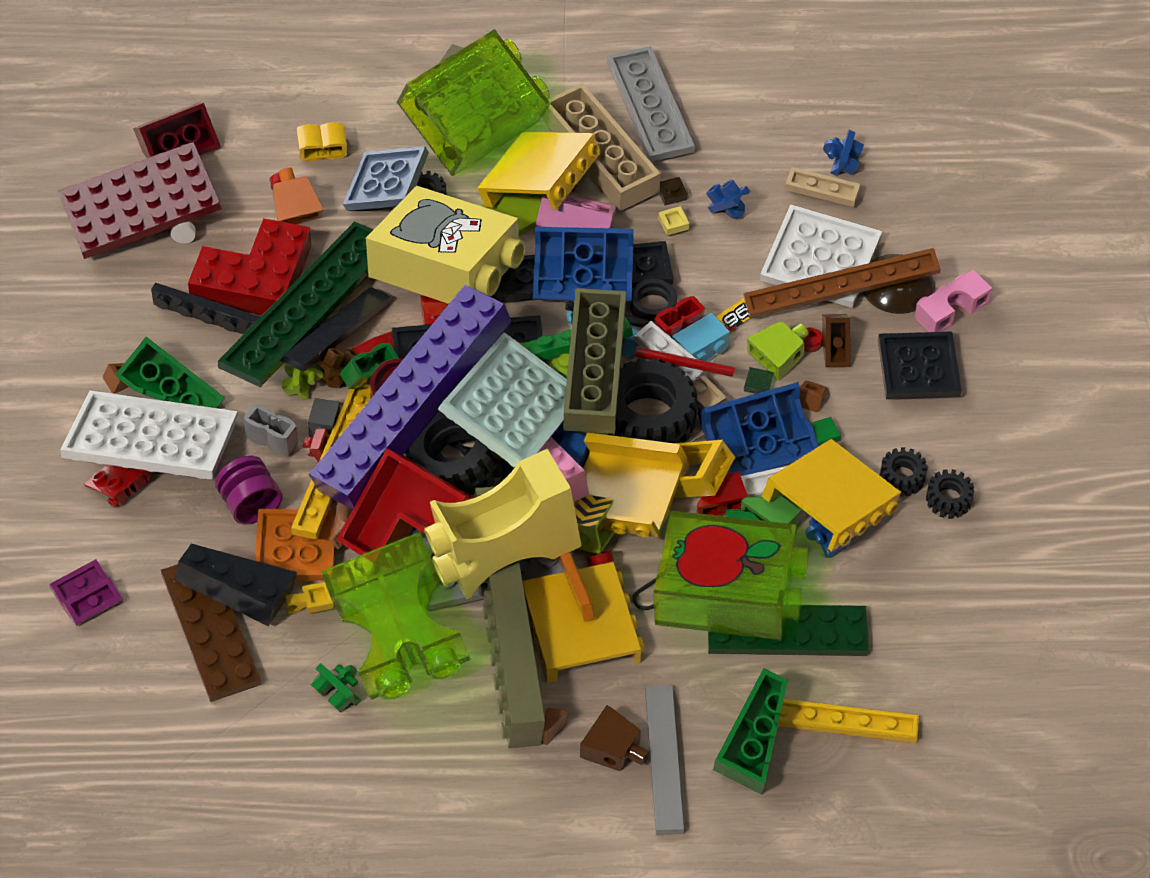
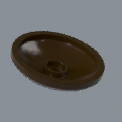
(900, 297)

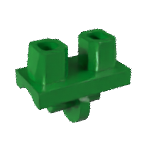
(326, 680)

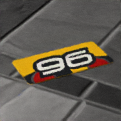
(734, 315)

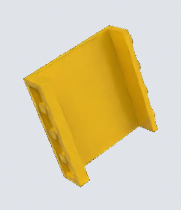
(541, 165)
(638, 478)
(835, 491)
(562, 633)

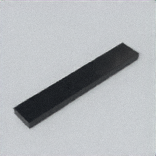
(336, 329)

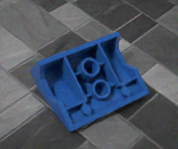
(582, 259)
(761, 429)

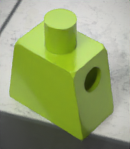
(778, 347)

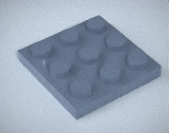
(385, 177)

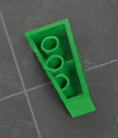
(751, 740)

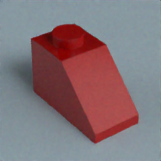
(727, 497)

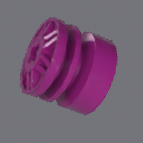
(246, 488)

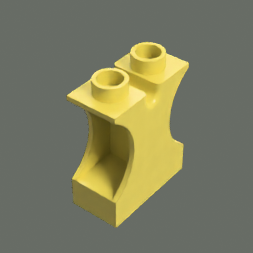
(514, 521)

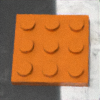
(280, 548)

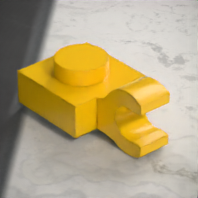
(313, 597)

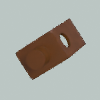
(613, 741)

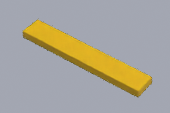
(849, 721)

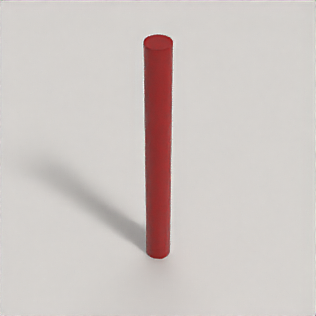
(685, 361)

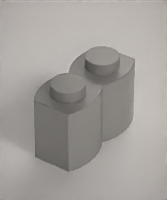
(270, 430)

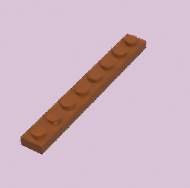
(841, 283)

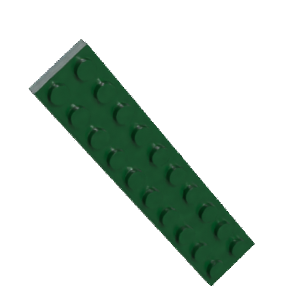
(300, 308)

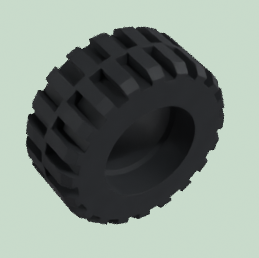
(659, 382)
(472, 471)

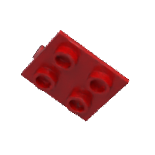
(118, 482)

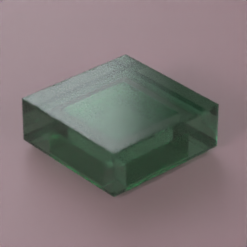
(758, 380)

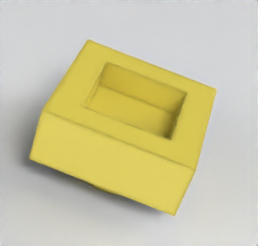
(673, 220)

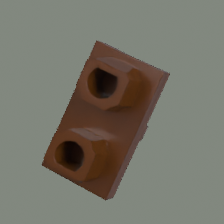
(333, 364)

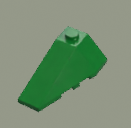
(164, 378)

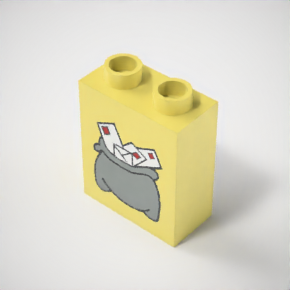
(441, 244)

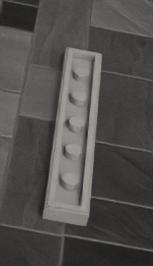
(664, 760)

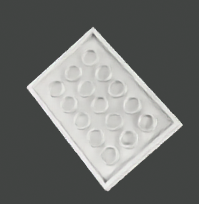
(149, 435)

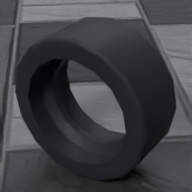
(651, 287)

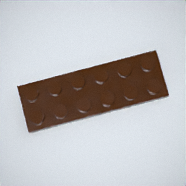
(213, 640)

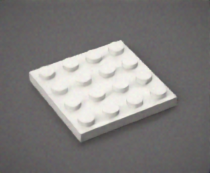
(818, 245)

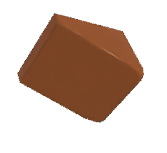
(112, 381)
(812, 395)
(554, 722)

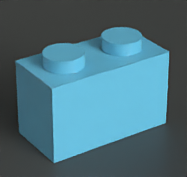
(704, 337)

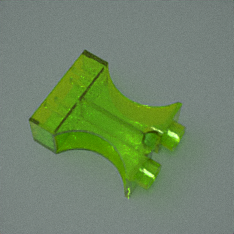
(390, 599)

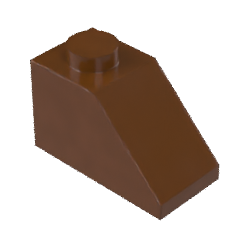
(836, 340)

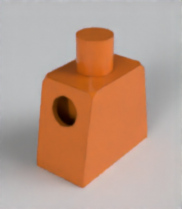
(295, 199)

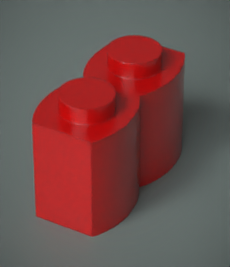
(681, 316)

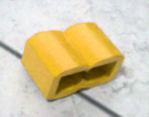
(321, 141)

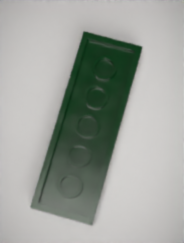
(819, 631)

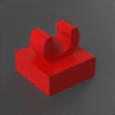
(317, 443)

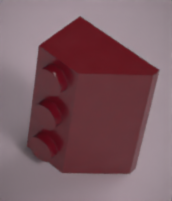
(178, 129)

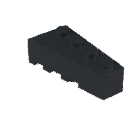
(236, 581)

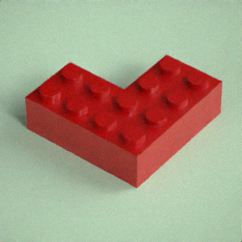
(256, 279)
(395, 503)

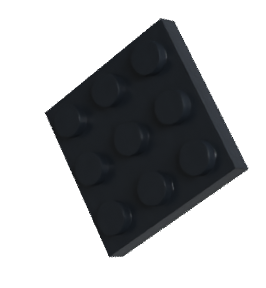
(919, 365)

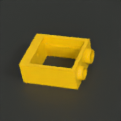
(715, 463)

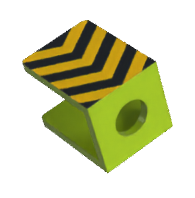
(589, 514)

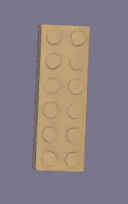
(621, 167)

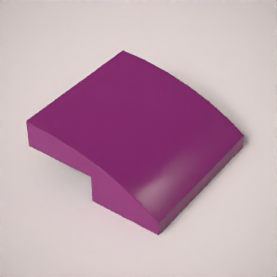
(85, 592)

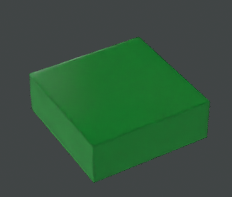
(825, 430)

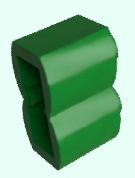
(363, 365)

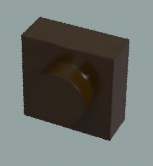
(672, 191)

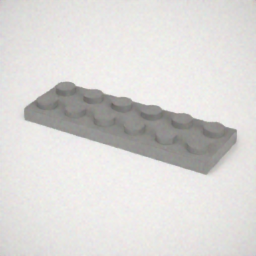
(650, 104)

